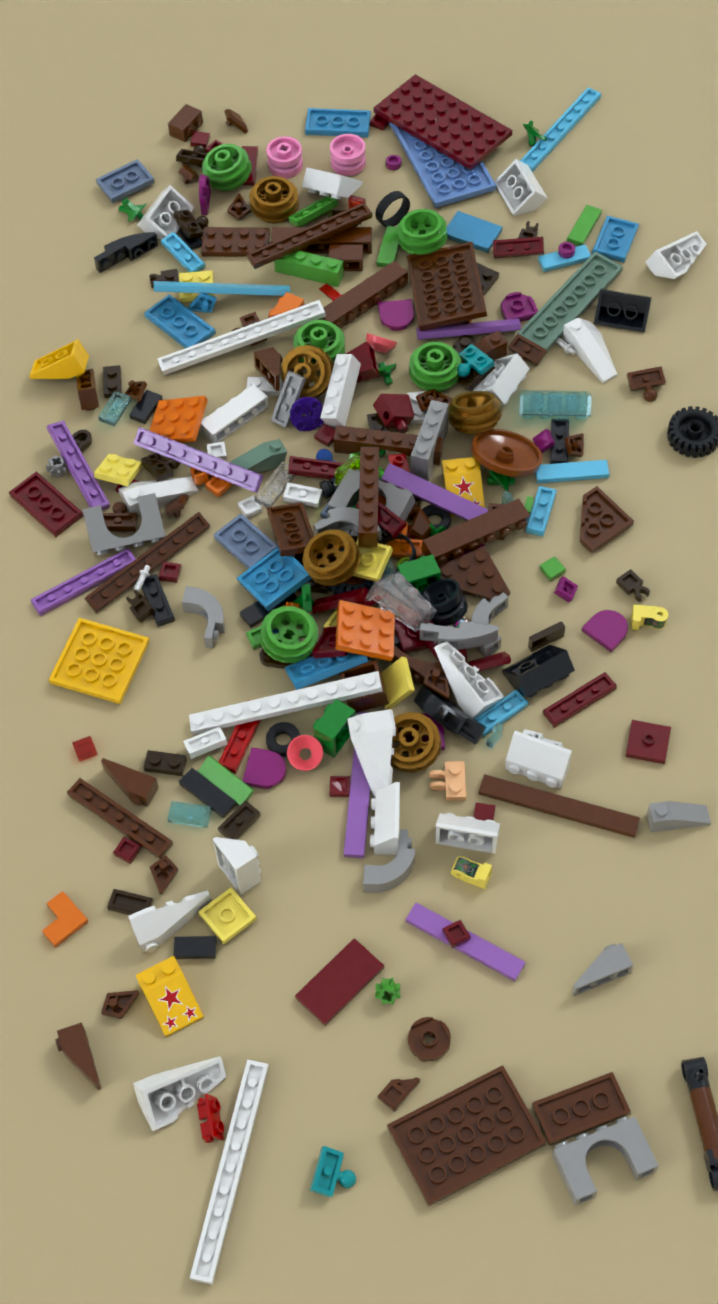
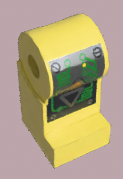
(648, 616)
(472, 872)

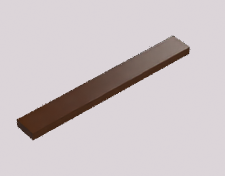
(309, 235)
(153, 557)
(559, 806)

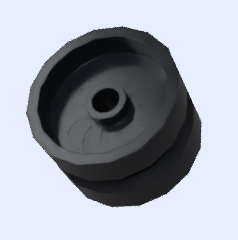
(447, 599)

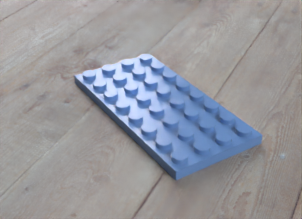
(440, 175)

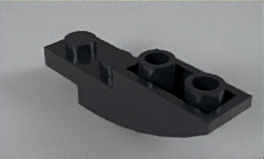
(129, 246)
(448, 715)

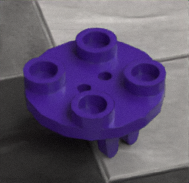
(308, 421)

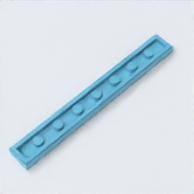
(561, 128)
(221, 288)

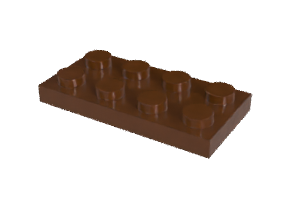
(233, 241)
(290, 528)
(581, 1108)

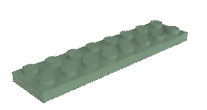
(571, 300)

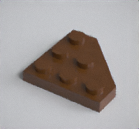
(601, 520)
(476, 574)

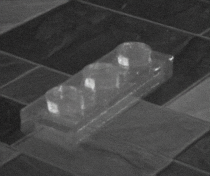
(274, 486)

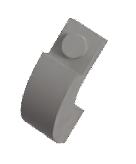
(341, 519)
(203, 603)
(484, 613)
(391, 875)

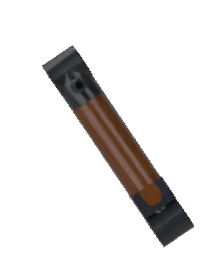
(696, 1075)

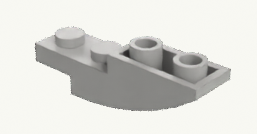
(465, 637)

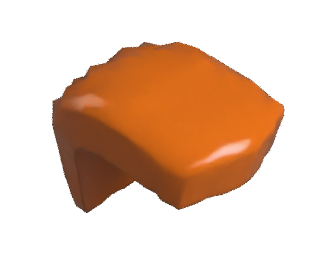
(199, 477)

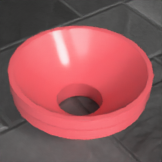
(380, 344)
(305, 742)

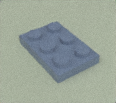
(125, 181)
(244, 541)

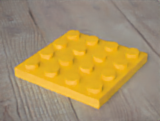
(99, 660)

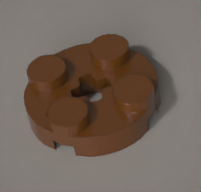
(427, 1051)

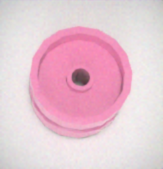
(347, 154)
(284, 157)

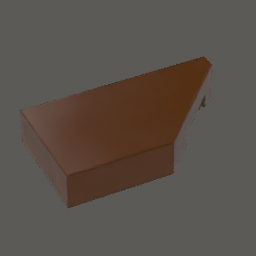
(397, 1091)

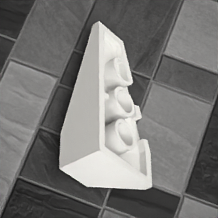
(676, 257)
(590, 348)
(165, 491)
(470, 689)
(372, 740)
(156, 926)
(172, 1091)

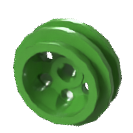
(227, 167)
(422, 232)
(321, 334)
(429, 363)
(278, 645)

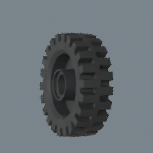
(693, 431)

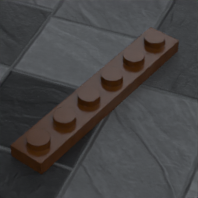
(120, 818)

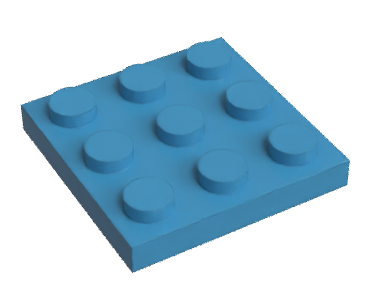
(274, 579)

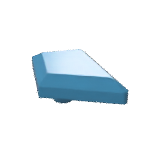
(203, 303)

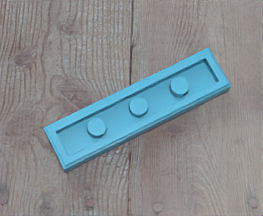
(572, 471)

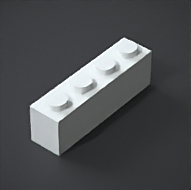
(340, 390)
(234, 414)

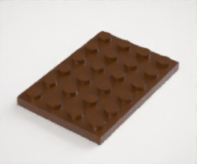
(446, 286)
(466, 1135)

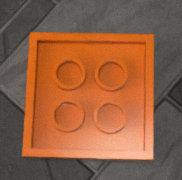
(179, 418)
(365, 630)

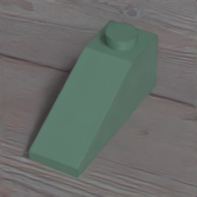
(263, 457)

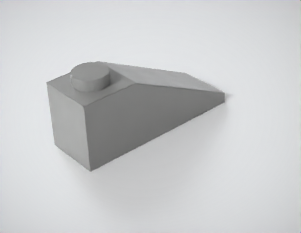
(676, 815)
(608, 966)

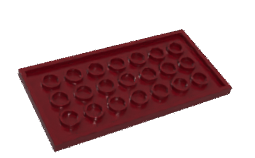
(443, 121)

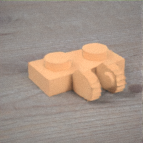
(454, 780)

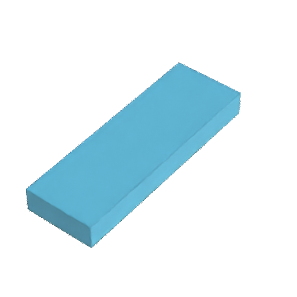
(182, 253)
(555, 261)
(541, 511)
(502, 711)

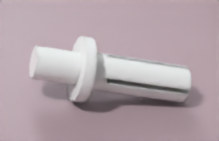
(568, 347)
(143, 574)

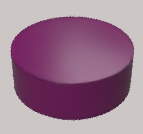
(393, 162)
(566, 250)

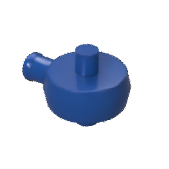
(324, 454)

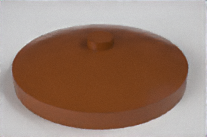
(506, 453)

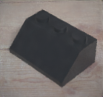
(622, 310)
(539, 670)

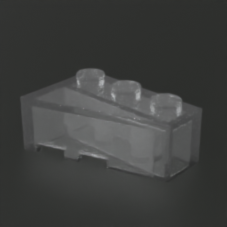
(403, 600)

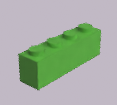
(311, 267)

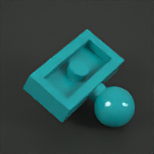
(474, 359)
(328, 1172)

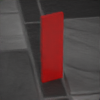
(330, 292)

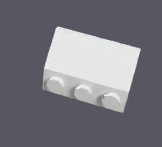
(330, 183)
(520, 188)
(160, 215)
(504, 378)
(538, 760)
(386, 820)
(467, 833)
(238, 863)

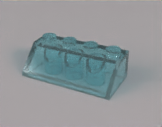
(554, 403)

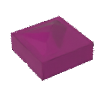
(544, 440)
(565, 589)

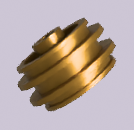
(273, 199)
(324, 364)
(474, 412)
(325, 551)
(405, 727)

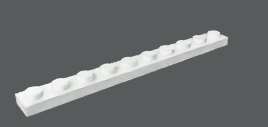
(241, 337)
(285, 702)
(229, 1173)

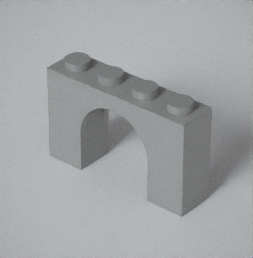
(433, 426)
(347, 495)
(103, 539)
(623, 1136)

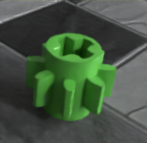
(387, 991)

